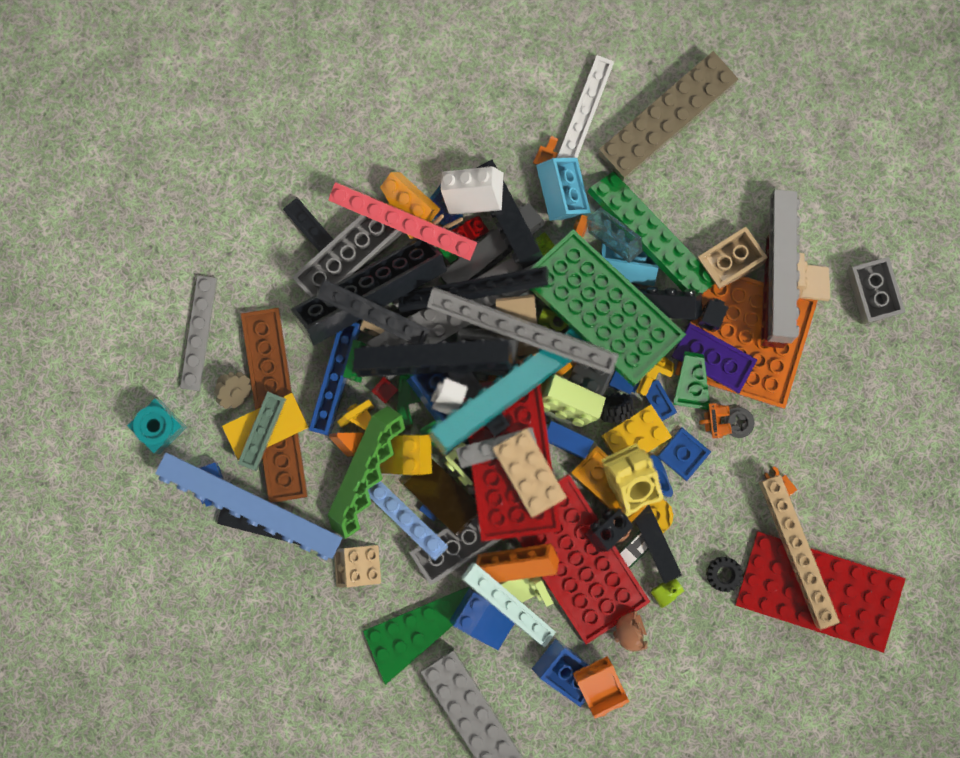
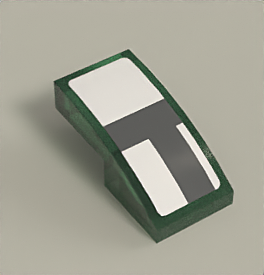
(633, 549)

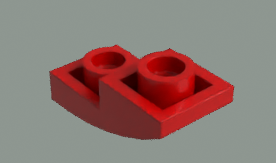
(472, 229)

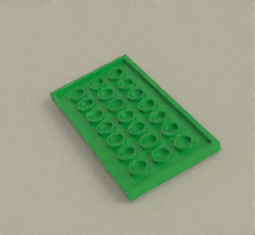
(606, 307)

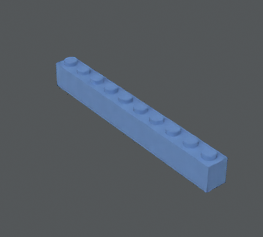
(248, 505)

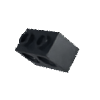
(712, 315)
(611, 532)

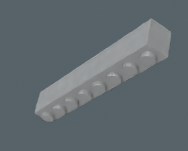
(783, 267)

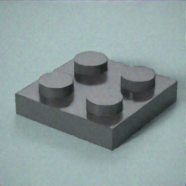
(590, 378)

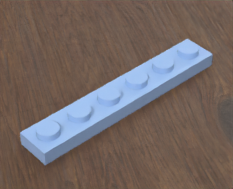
(407, 520)

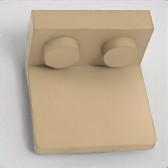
(813, 281)
(357, 566)

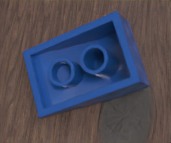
(481, 620)
(557, 670)

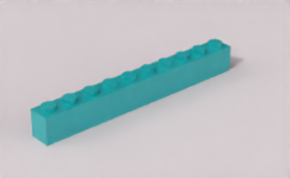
(498, 397)

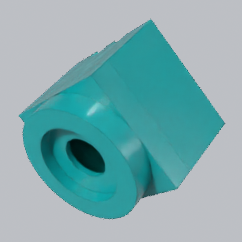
(156, 426)

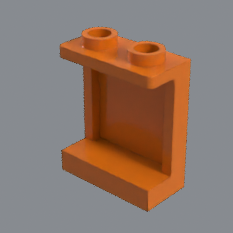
(601, 687)

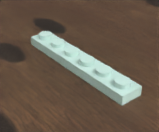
(508, 605)

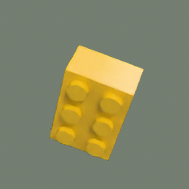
(643, 428)

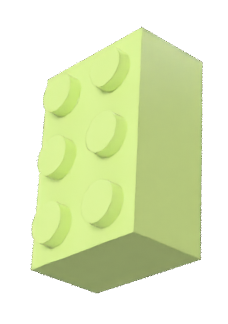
(571, 401)

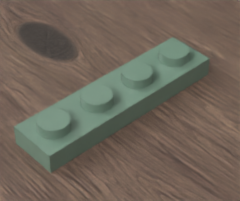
(261, 431)

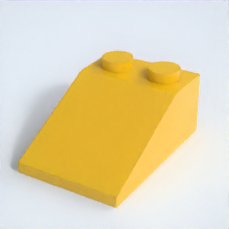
(410, 456)

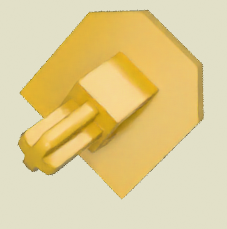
(665, 367)
(358, 415)

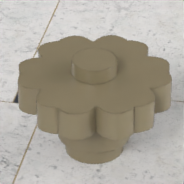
(232, 389)

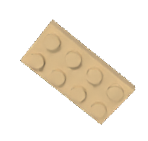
(529, 472)

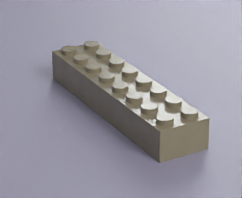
(667, 116)

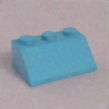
(563, 188)
(640, 270)

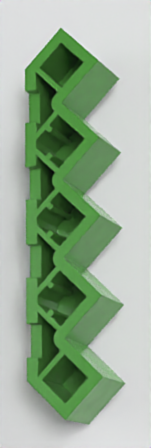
(364, 471)

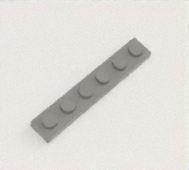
(198, 333)

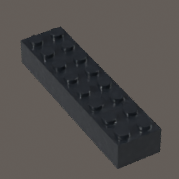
(379, 283)

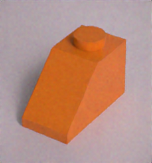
(347, 442)

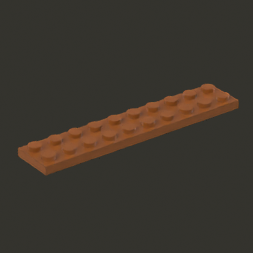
(271, 374)

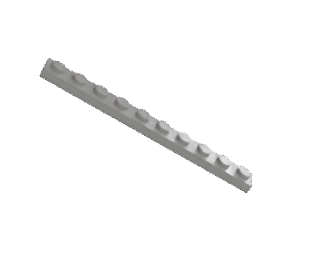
(522, 330)

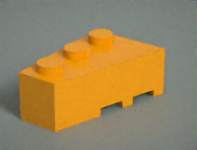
(407, 197)

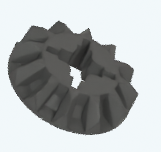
(742, 414)

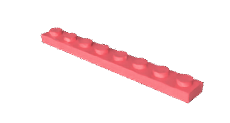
(402, 221)

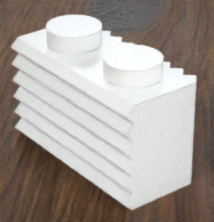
(448, 396)

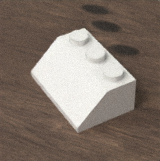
(472, 190)

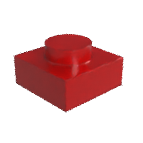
(384, 390)

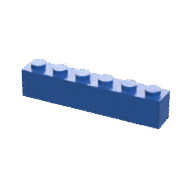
(333, 381)

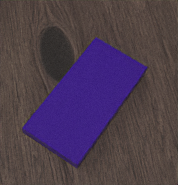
(722, 361)

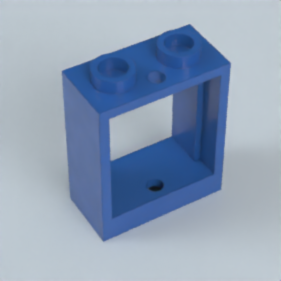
(568, 440)

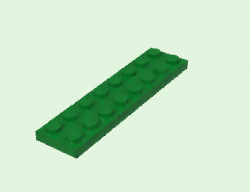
(657, 239)

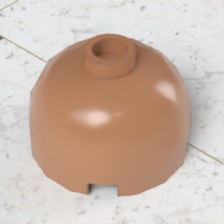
(630, 632)

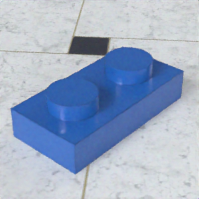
(660, 401)

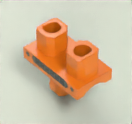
(713, 420)

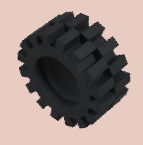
(617, 408)
(713, 570)

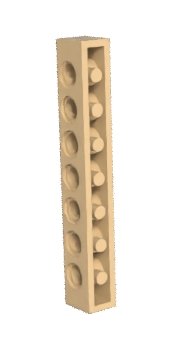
(798, 552)

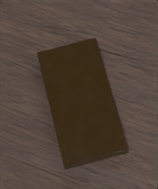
(444, 498)

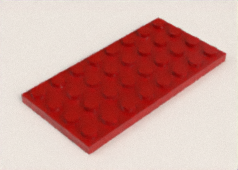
(498, 503)
(588, 584)
(860, 594)

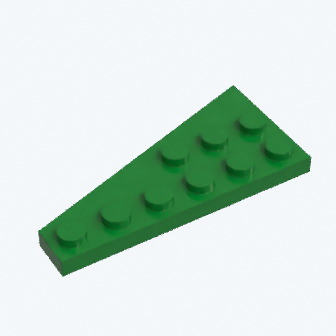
(409, 634)

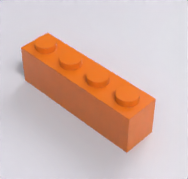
(519, 563)

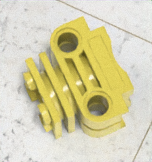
(632, 478)

